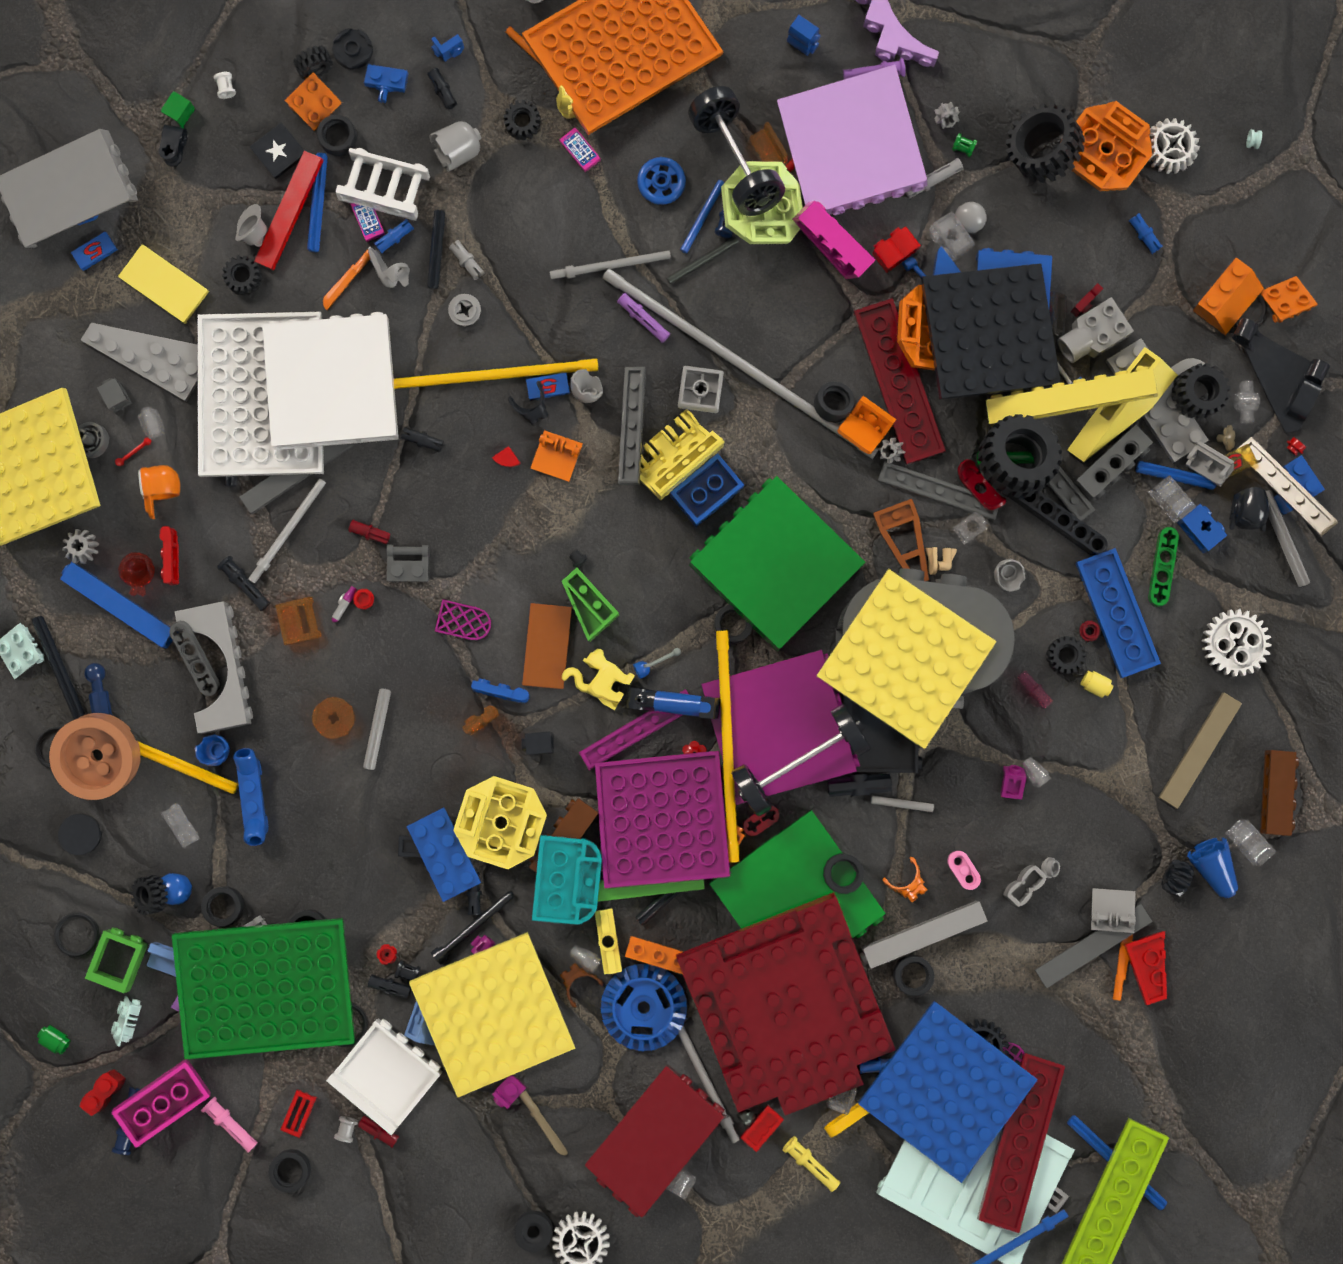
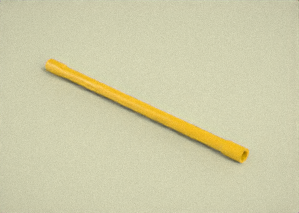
(589, 365)
(722, 644)

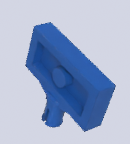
(385, 80)

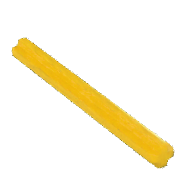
(188, 769)

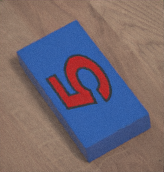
(94, 251)
(553, 386)

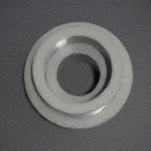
(1050, 867)

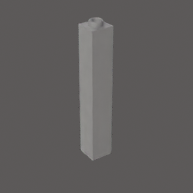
(923, 934)

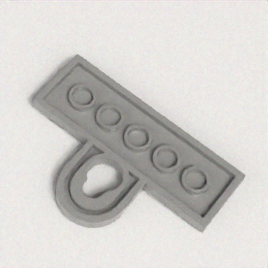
(1171, 428)

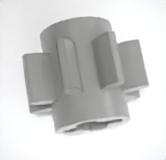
(946, 115)
(888, 454)

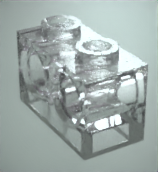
(1172, 499)
(1250, 842)

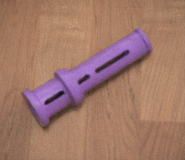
(900, 66)

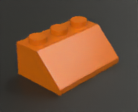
(1229, 296)

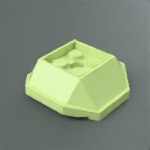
(772, 226)

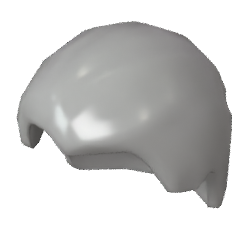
(586, 387)

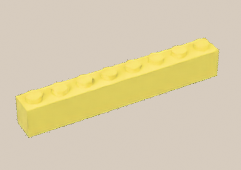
(1074, 397)

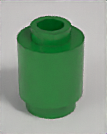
(53, 1039)

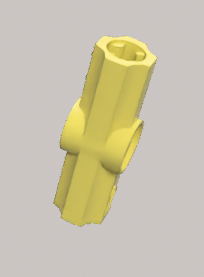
(606, 927)

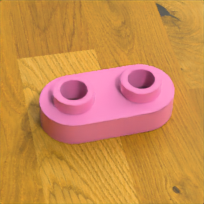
(964, 869)

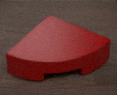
(506, 458)

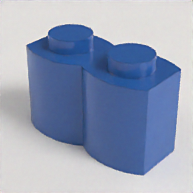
(803, 35)

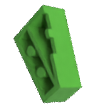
(589, 604)

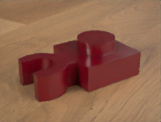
(1084, 304)

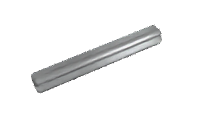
(377, 729)

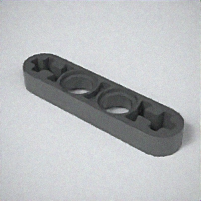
(198, 657)

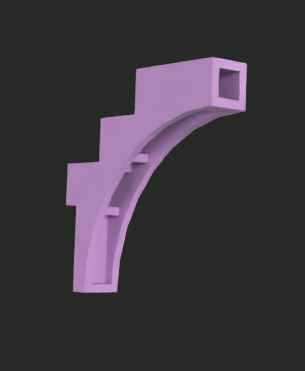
(894, 37)

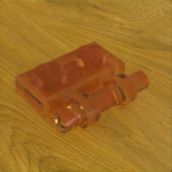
(475, 723)

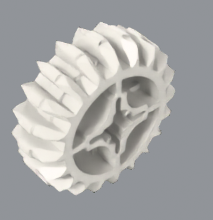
(1181, 158)
(576, 1233)

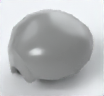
(971, 216)
(1009, 574)

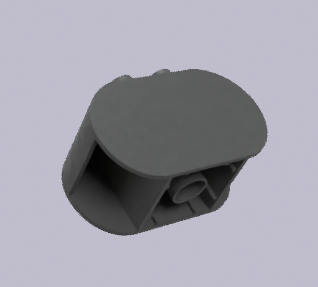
(969, 603)

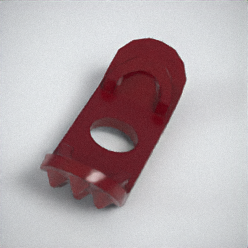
(971, 477)

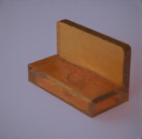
(768, 145)

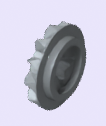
(455, 308)

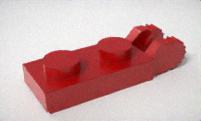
(170, 555)

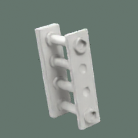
(386, 203)

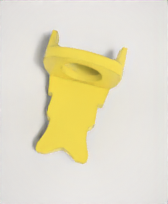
(564, 104)

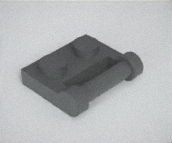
(407, 570)

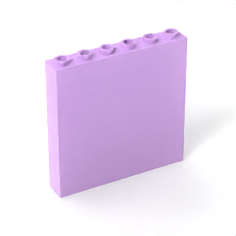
(853, 141)

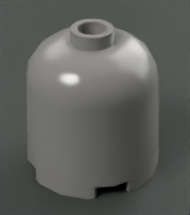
(456, 144)

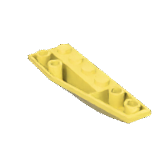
(1114, 419)

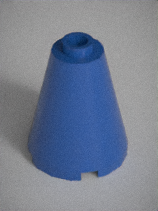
(1216, 866)

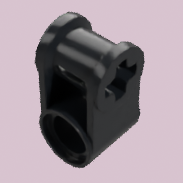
(172, 144)

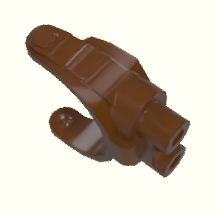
(573, 974)

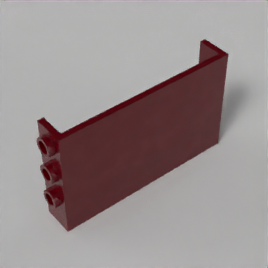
(655, 1140)

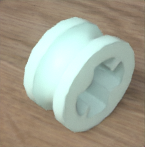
(1254, 139)

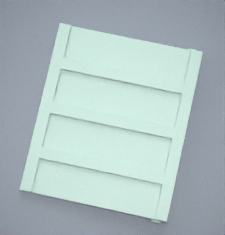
(953, 1206)

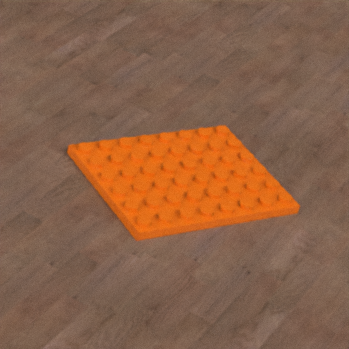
(620, 52)

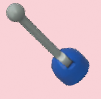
(643, 668)

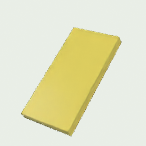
(163, 284)

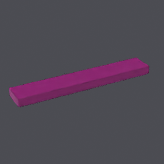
(626, 736)

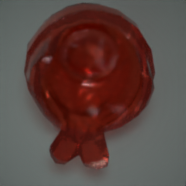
(136, 571)

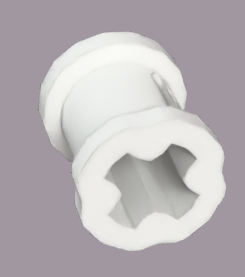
(224, 85)

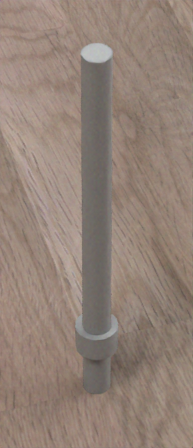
(571, 271)
(263, 564)
(727, 1123)

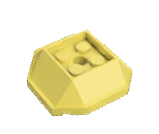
(478, 828)

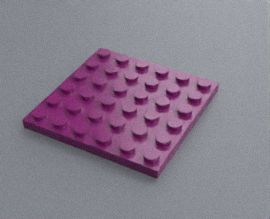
(662, 820)

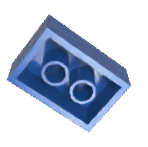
(706, 490)

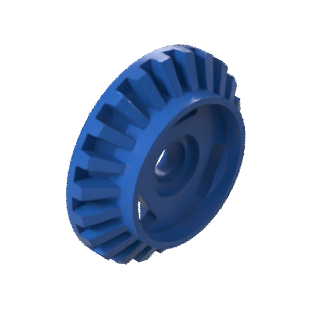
(645, 981)

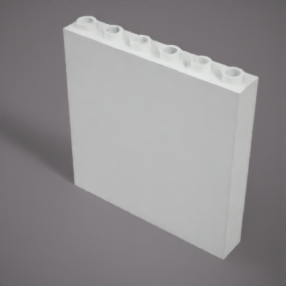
(330, 381)

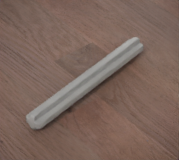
(1286, 542)

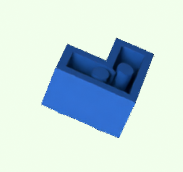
(1304, 476)

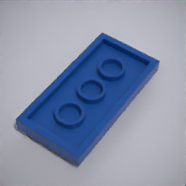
(443, 854)

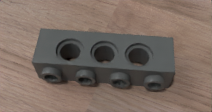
(1133, 438)

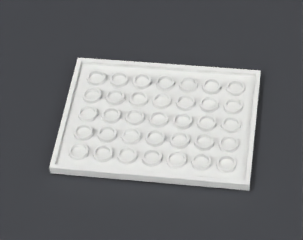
(234, 400)

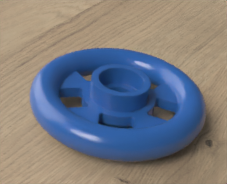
(676, 188)

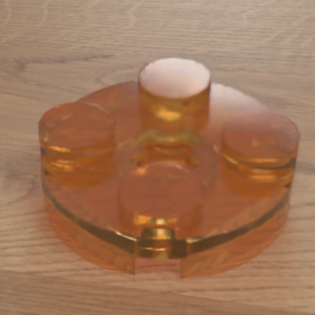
(344, 712)

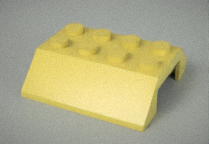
(677, 458)

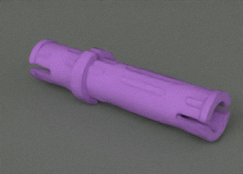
(643, 317)

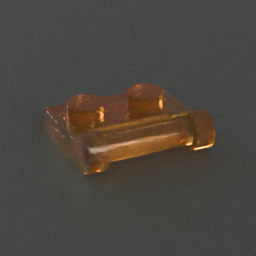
(291, 622)

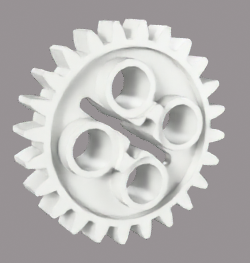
(1251, 654)

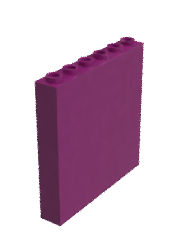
(779, 718)

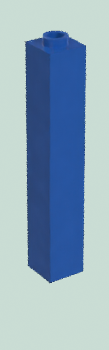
(117, 604)

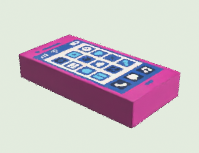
(580, 149)
(368, 222)

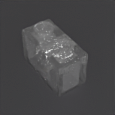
(951, 226)

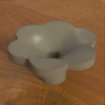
(1227, 438)

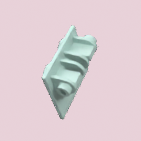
(19, 651)
(119, 1029)

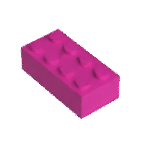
(161, 1103)

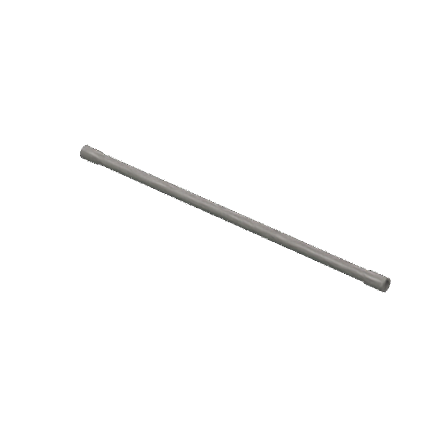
(620, 283)

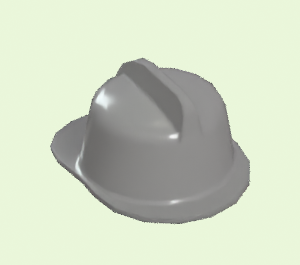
(251, 226)

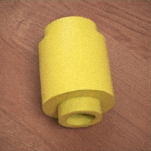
(1097, 684)

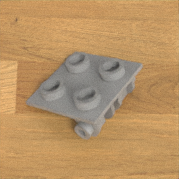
(1113, 910)

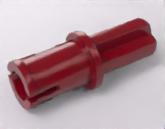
(369, 532)
(377, 1131)

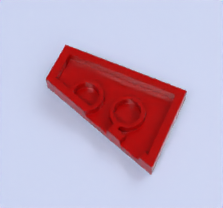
(1148, 964)

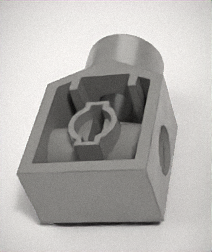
(1095, 332)

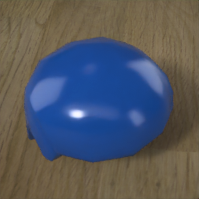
(212, 750)
(178, 888)

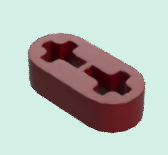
(763, 825)

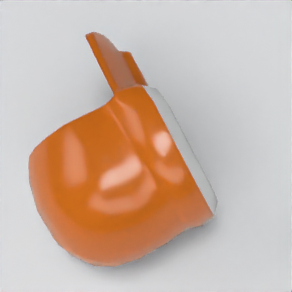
(158, 484)

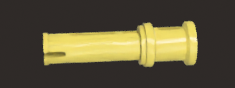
(801, 1159)

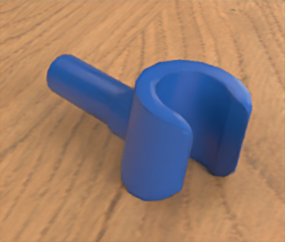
(911, 263)

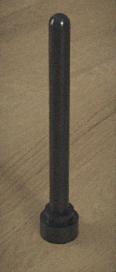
(442, 953)

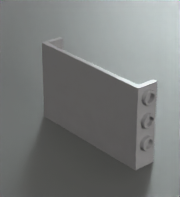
(66, 187)

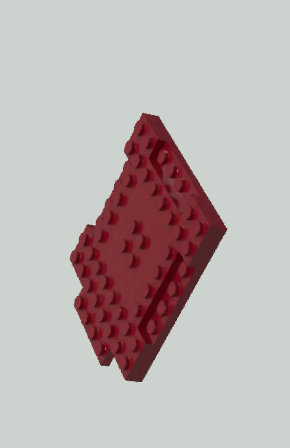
(787, 1007)

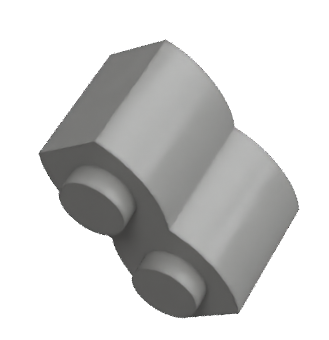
(1021, 890)

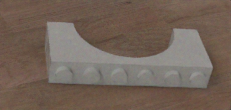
(231, 707)

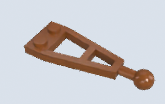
(896, 516)

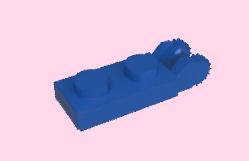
(501, 691)

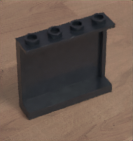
(889, 749)

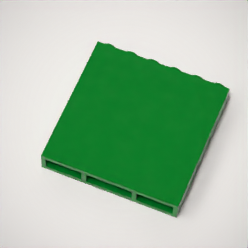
(776, 562)
(789, 874)

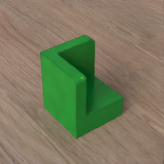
(178, 108)

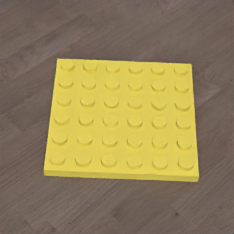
(42, 467)
(906, 659)
(492, 1014)

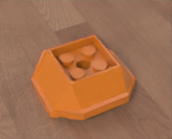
(1125, 138)
(914, 331)

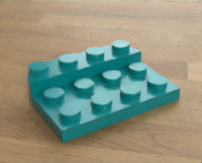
(566, 880)

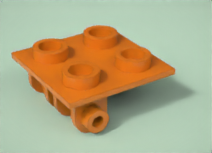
(313, 101)
(1288, 299)
(556, 455)

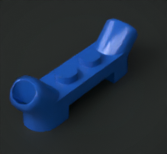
(251, 796)

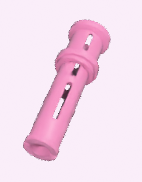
(222, 1118)

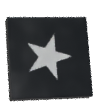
(278, 150)

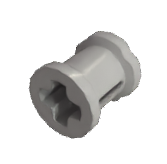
(346, 1129)

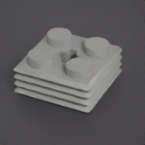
(711, 382)

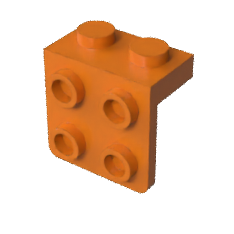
(866, 425)

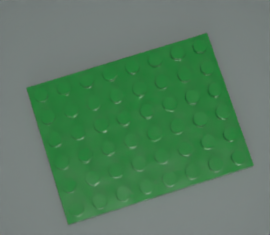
(263, 988)

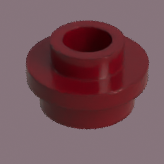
(1095, 628)

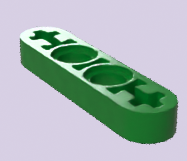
(1167, 567)

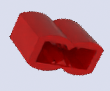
(895, 249)
(102, 1092)

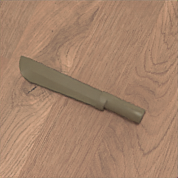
(535, 1112)

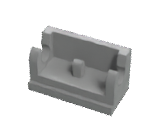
(1210, 463)

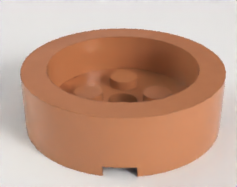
(78, 768)

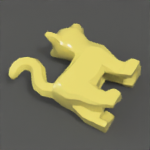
(602, 683)

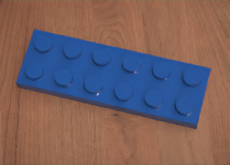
(1118, 613)

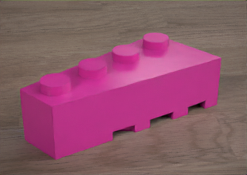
(833, 240)

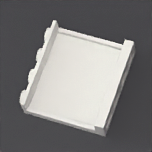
(385, 1075)

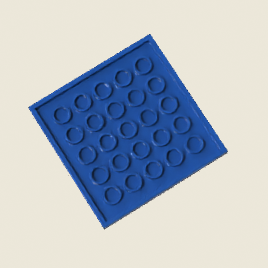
(947, 1091)

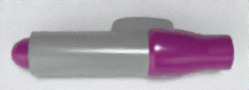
(343, 602)

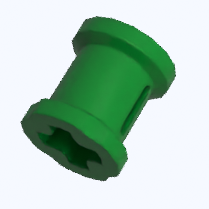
(964, 145)

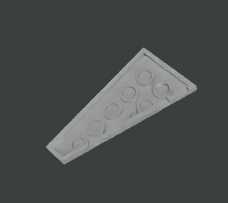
(158, 359)

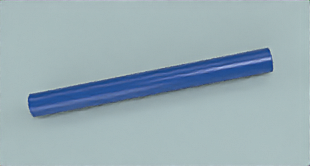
(702, 217)

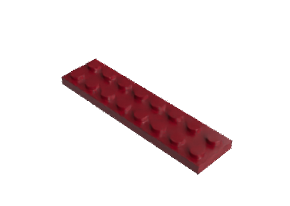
(899, 383)
(1021, 1148)

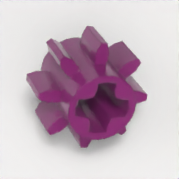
(482, 944)

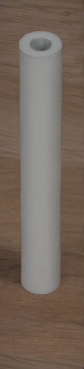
(902, 803)

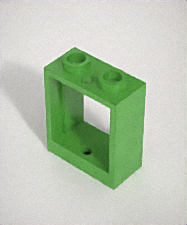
(111, 981)

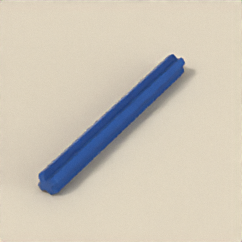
(1106, 1152)

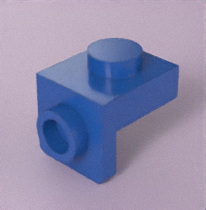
(449, 49)

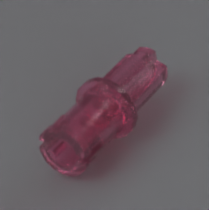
(1035, 690)

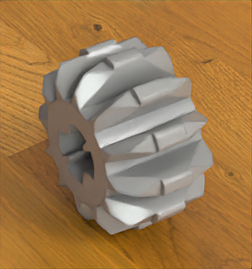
(88, 546)

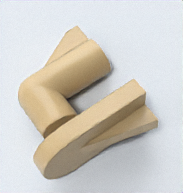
(945, 565)

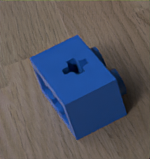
(1192, 524)

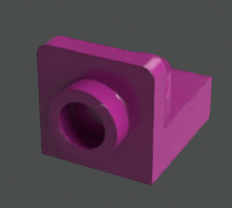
(1013, 782)
(508, 1091)

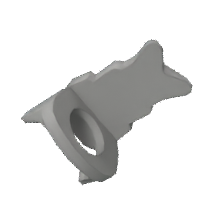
(390, 275)

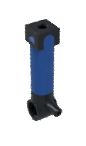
(673, 702)

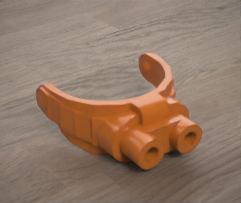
(913, 889)

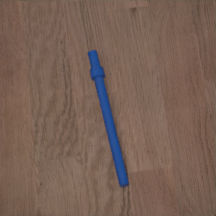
(1046, 1225)

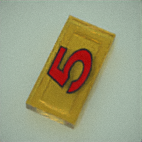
(1243, 458)

